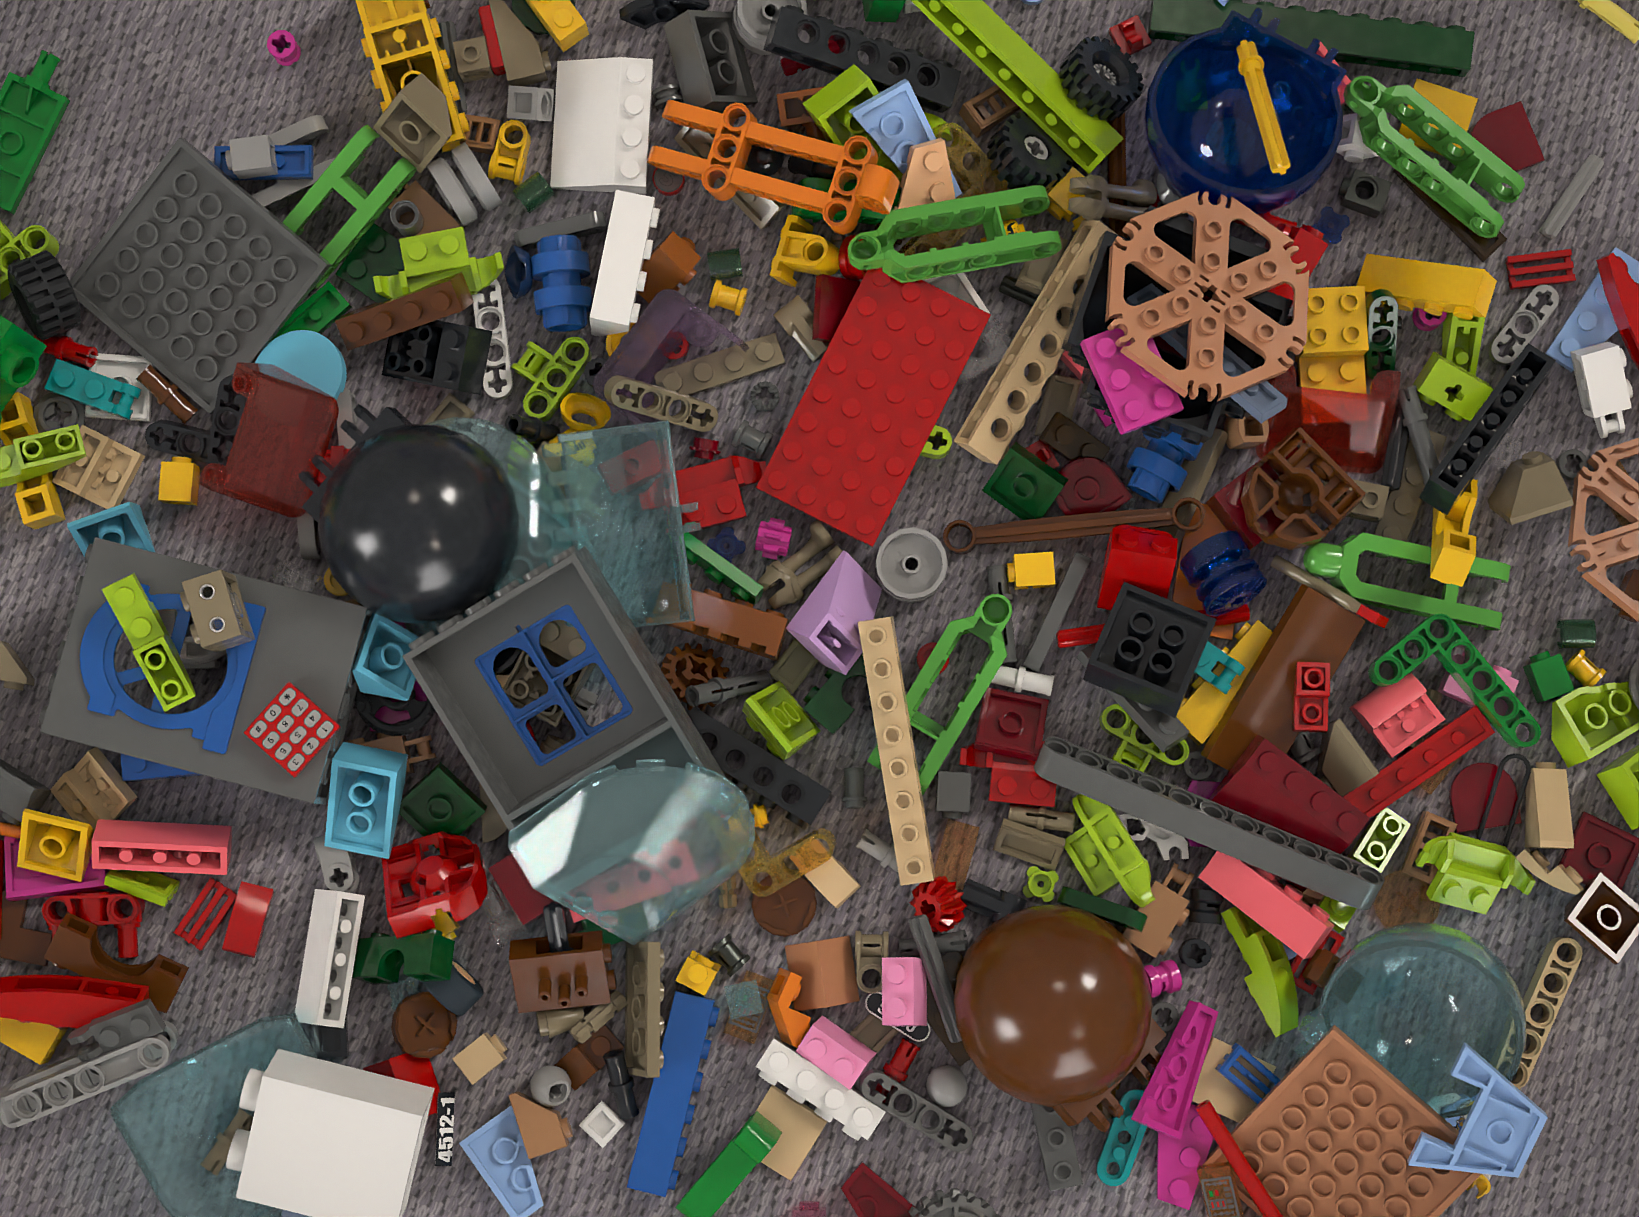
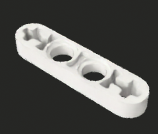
(499, 337)

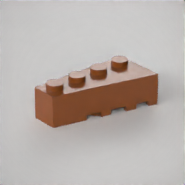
(736, 624)

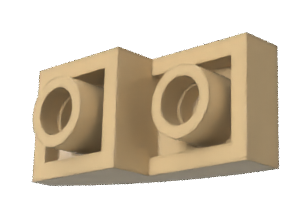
(1560, 877)
(830, 878)

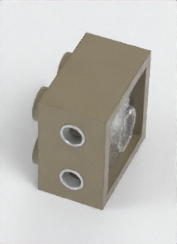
(216, 611)

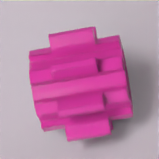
(773, 538)

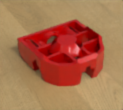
(455, 873)

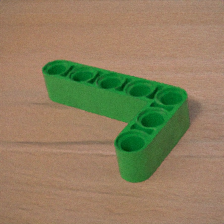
(1462, 674)

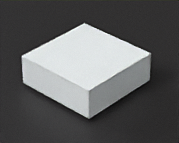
(602, 1124)

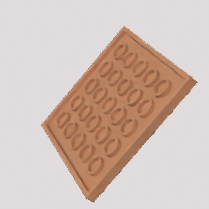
(1341, 1138)

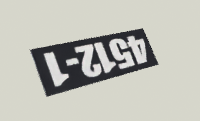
(444, 1130)

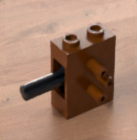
(561, 967)

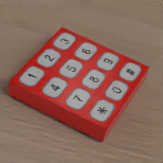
(292, 729)

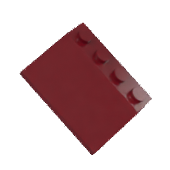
(1289, 797)

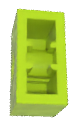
(1440, 374)

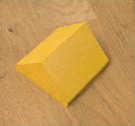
(54, 845)

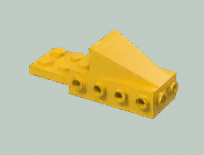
(402, 47)

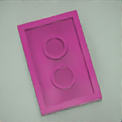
(1128, 389)

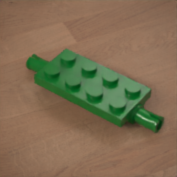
(27, 124)

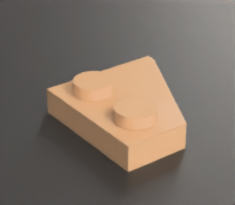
(926, 176)

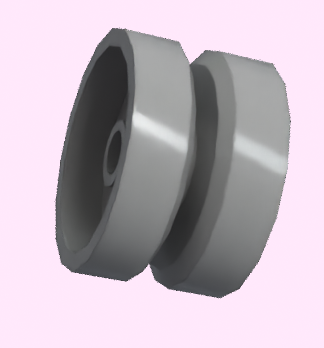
(753, 24)
(461, 186)
(907, 584)

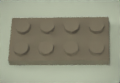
(642, 1012)

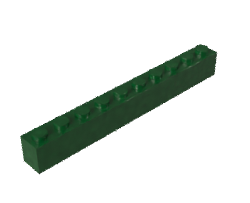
(1357, 37)

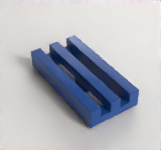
(1230, 1060)

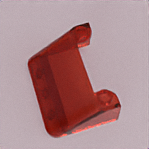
(1344, 424)
(275, 440)

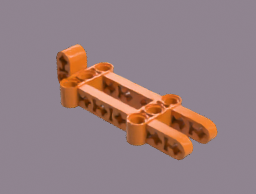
(874, 187)

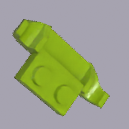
(435, 257)
(1107, 853)
(1471, 871)

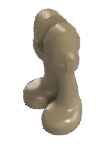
(1096, 192)
(785, 570)

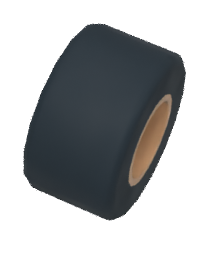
(457, 993)

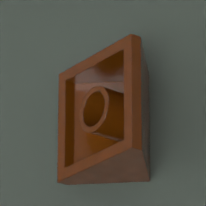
(1604, 917)

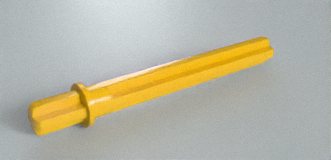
(1251, 67)

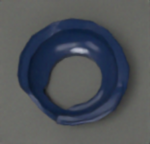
(518, 272)

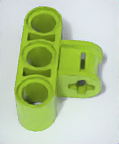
(21, 247)
(539, 366)
(1133, 751)

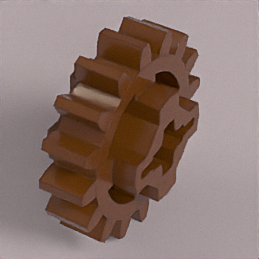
(693, 668)

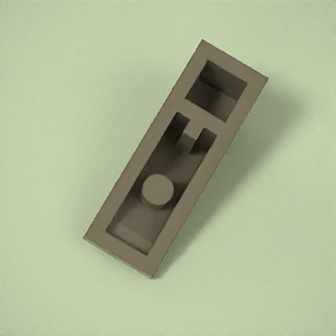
(519, 48)

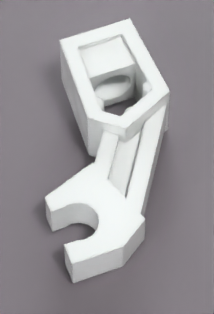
(1163, 838)

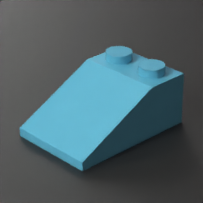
(364, 799)

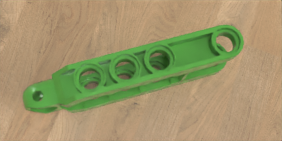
(1470, 164)
(368, 206)
(986, 209)
(1340, 566)
(986, 624)

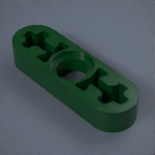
(1388, 346)
(1103, 909)

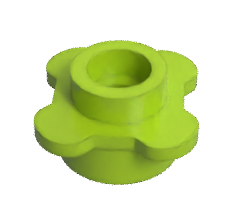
(1034, 876)

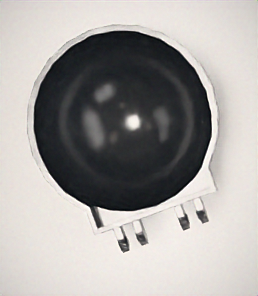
(414, 518)

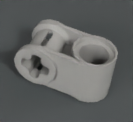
(336, 861)

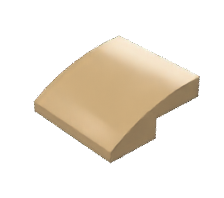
(103, 473)
(93, 790)
(1221, 1092)
(799, 1131)

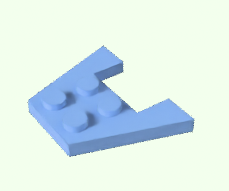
(1496, 1130)

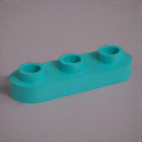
(1115, 1151)

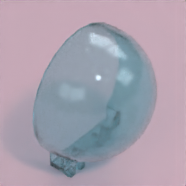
(1415, 1000)

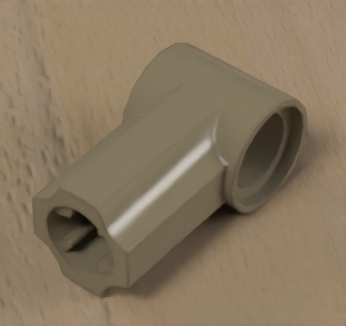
(798, 322)

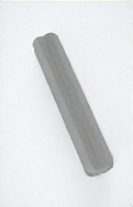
(1571, 196)

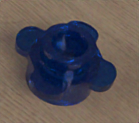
(1339, 221)
(727, 536)

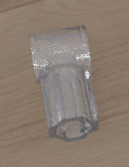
(502, 918)

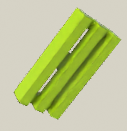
(143, 884)

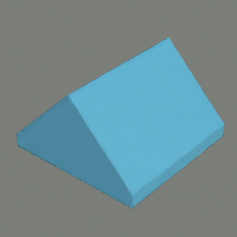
(117, 524)
(380, 662)

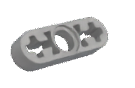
(1545, 311)

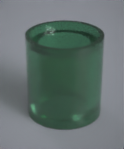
(533, 192)
(724, 264)
(1576, 633)

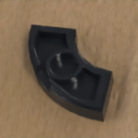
(650, 12)

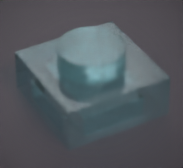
(743, 999)

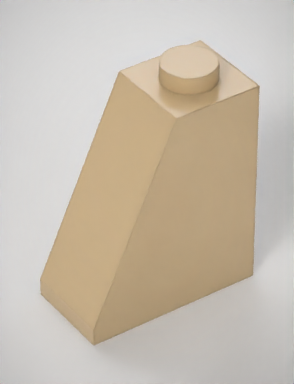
(1548, 808)

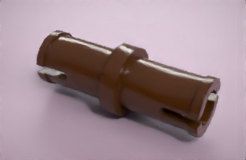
(167, 394)

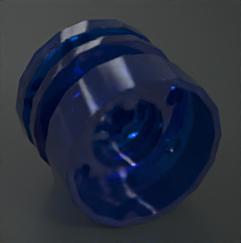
(1223, 573)

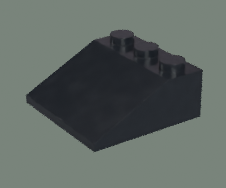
(1149, 649)

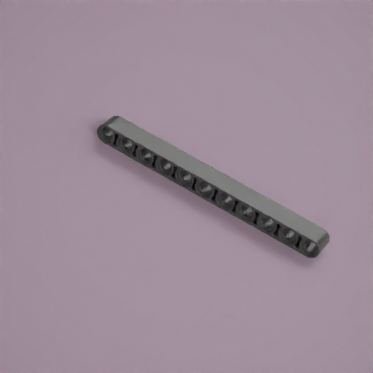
(1209, 823)

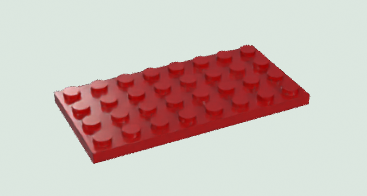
(873, 403)

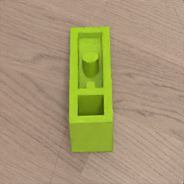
(1462, 341)

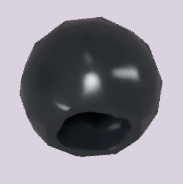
(764, 161)

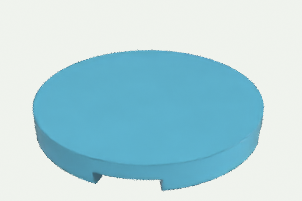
(309, 359)

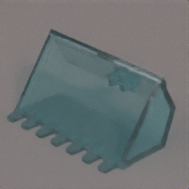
(627, 516)

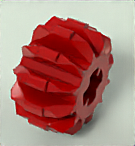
(939, 903)

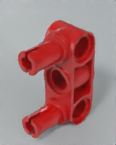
(101, 909)

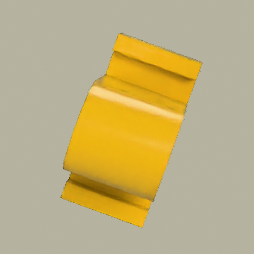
(802, 252)

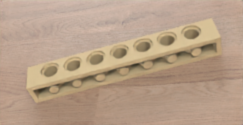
(1026, 350)
(896, 750)

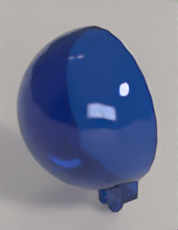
(1206, 127)

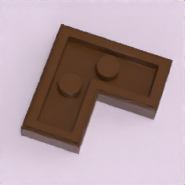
(19, 942)

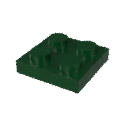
(372, 256)
(1024, 484)
(440, 804)

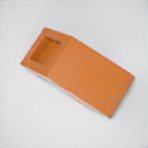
(789, 1022)

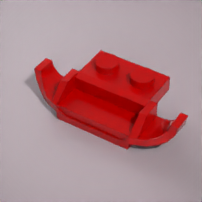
(717, 489)
(1011, 778)

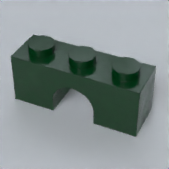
(827, 703)
(424, 957)

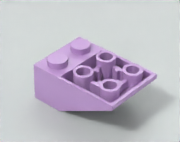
(832, 612)

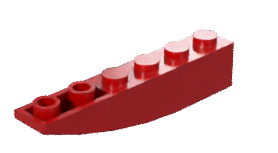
(1623, 300)
(64, 998)

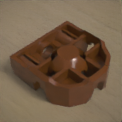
(1288, 491)

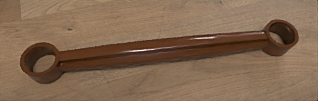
(1072, 526)

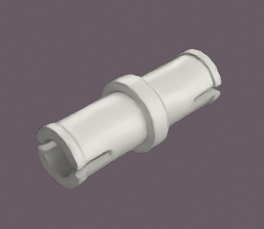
(1024, 680)

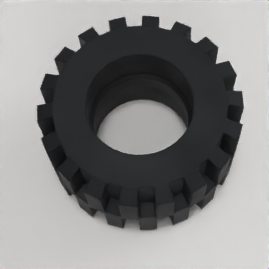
(44, 295)

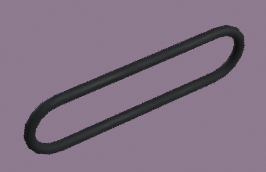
(1493, 791)

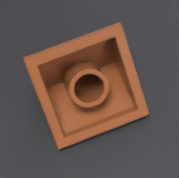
(825, 972)

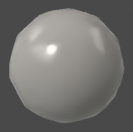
(550, 1086)
(946, 1086)

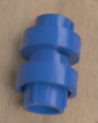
(560, 269)
(1159, 466)

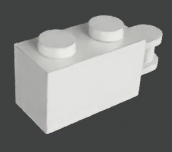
(1603, 385)

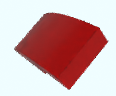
(1311, 697)
(247, 919)

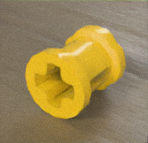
(728, 297)
(1584, 669)

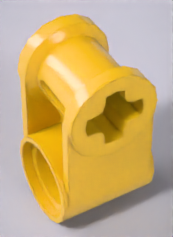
(510, 159)

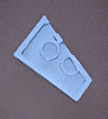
(504, 1164)

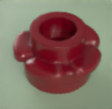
(705, 448)

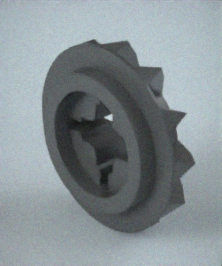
(47, 407)

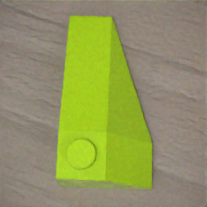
(1592, 720)

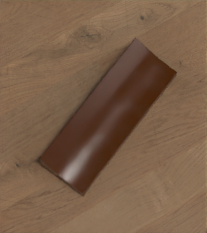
(1307, 632)

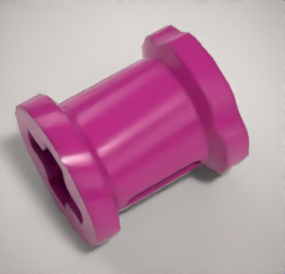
(278, 40)
(1428, 325)

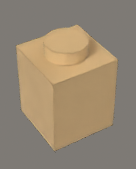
(481, 1057)

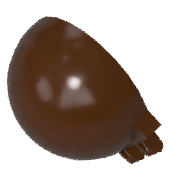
(1057, 1010)

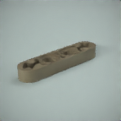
(661, 403)

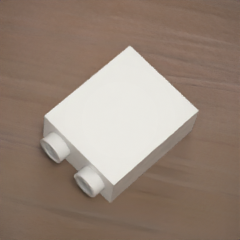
(329, 1138)

